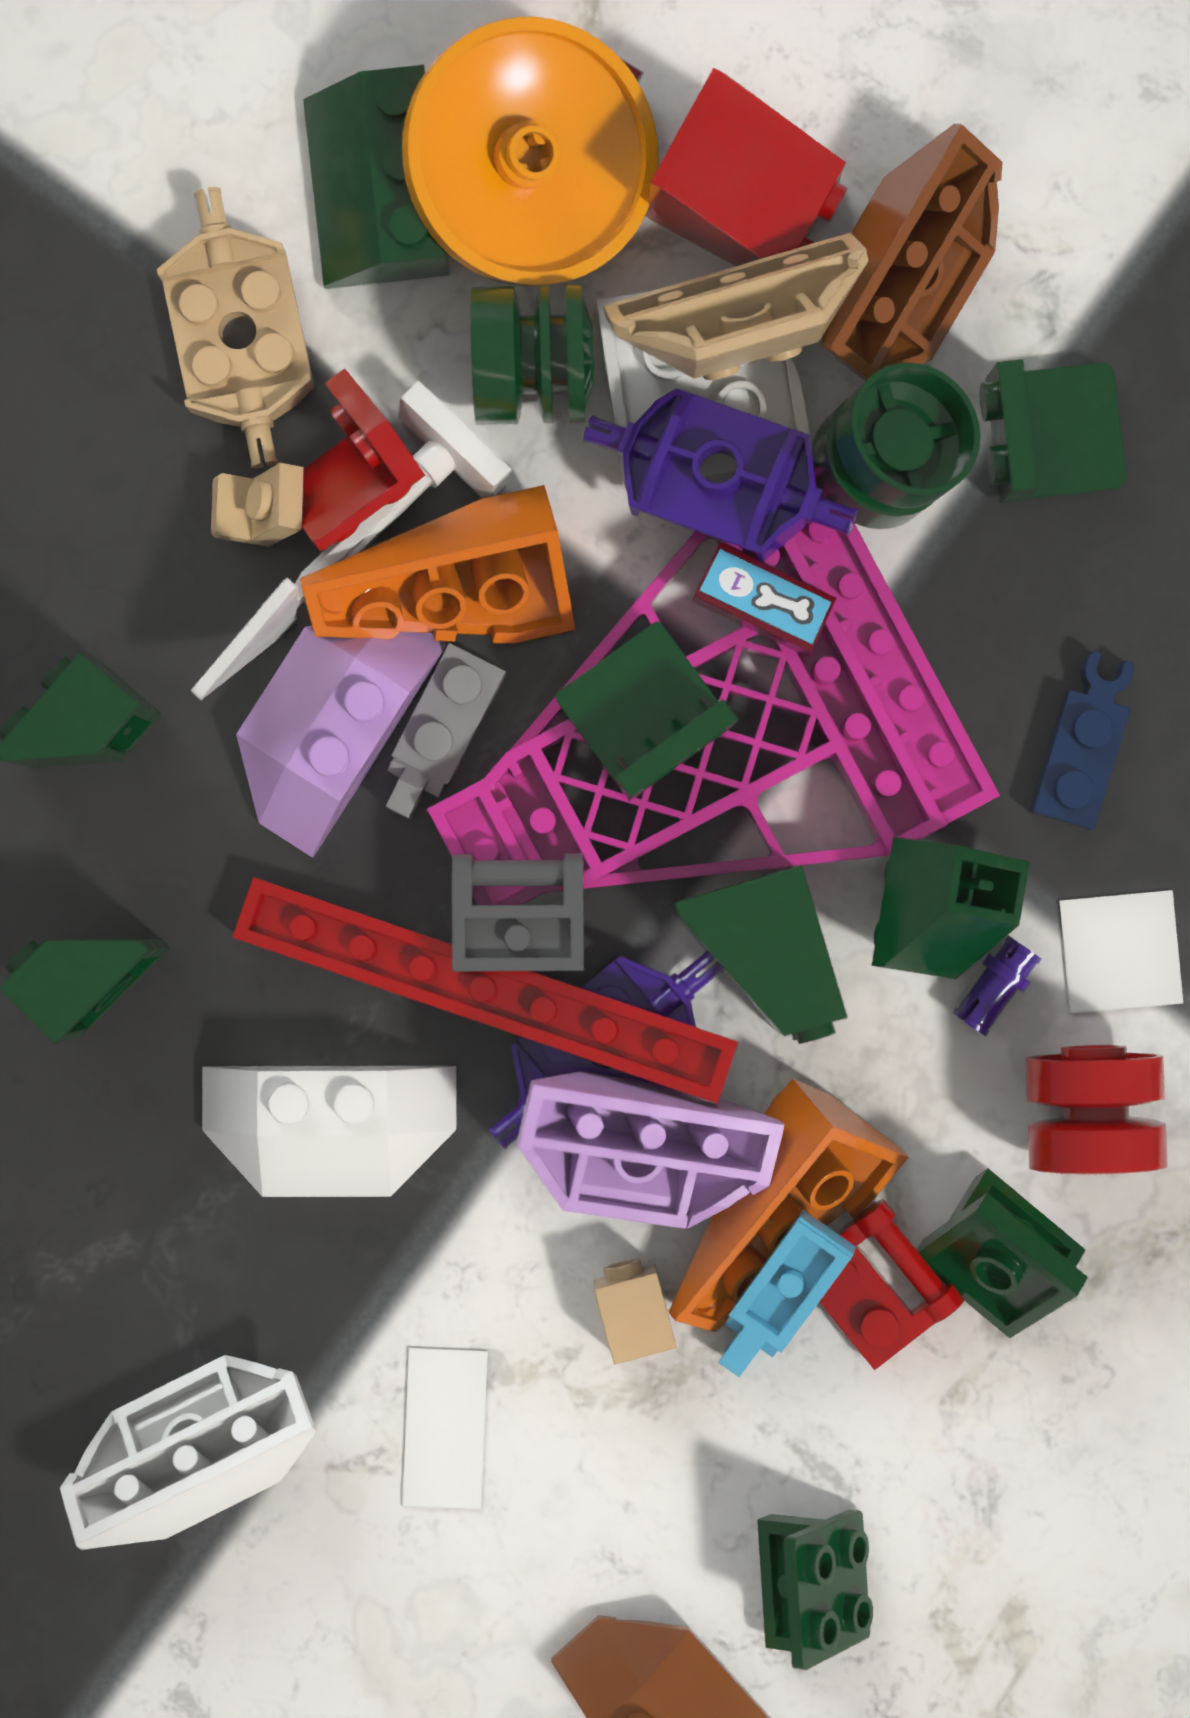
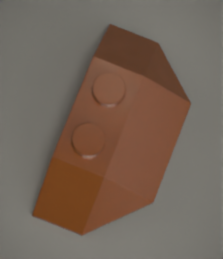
(926, 249)
(649, 1673)

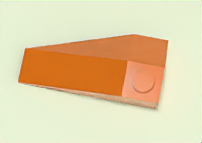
(468, 572)
(823, 1166)

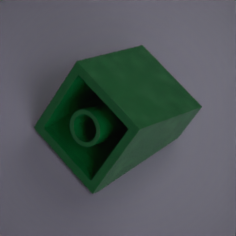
(771, 949)

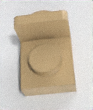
(258, 508)

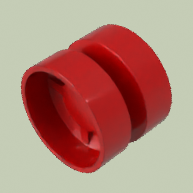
(1095, 1091)

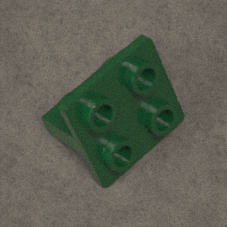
(814, 1585)

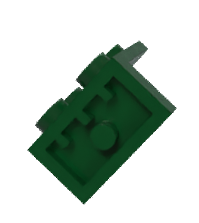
(644, 710)

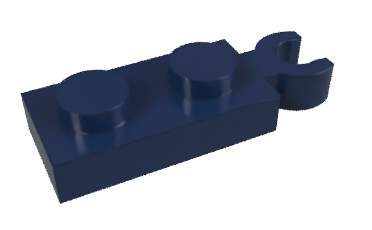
(1083, 748)

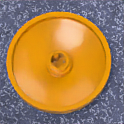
(529, 152)

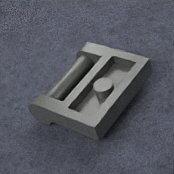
(517, 934)

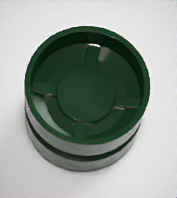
(896, 444)

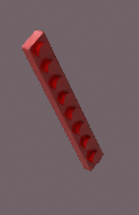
(507, 1000)

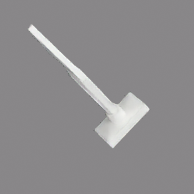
(446, 449)

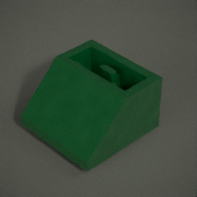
(78, 720)
(945, 906)

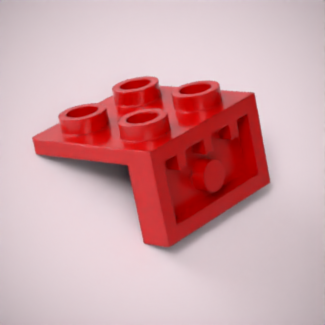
(358, 472)

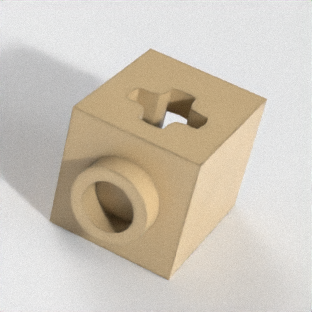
(633, 1311)

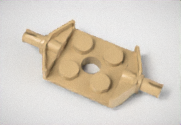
(225, 278)

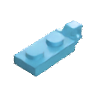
(785, 1291)

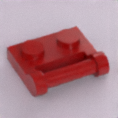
(869, 1306)

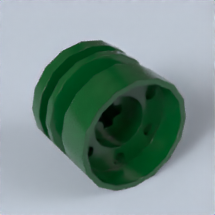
(529, 354)

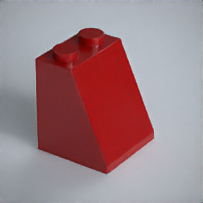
(743, 177)

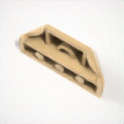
(743, 311)

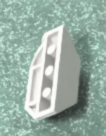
(328, 1125)
(187, 1453)

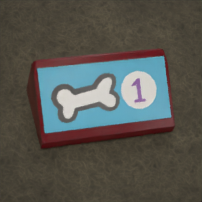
(764, 599)

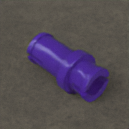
(997, 985)

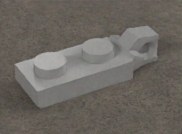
(442, 727)

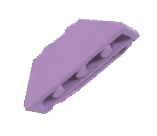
(327, 725)
(644, 1148)

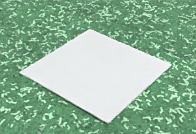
(1121, 952)

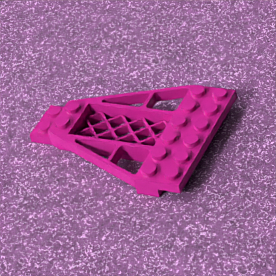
(860, 687)

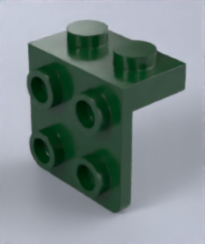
(1052, 430)

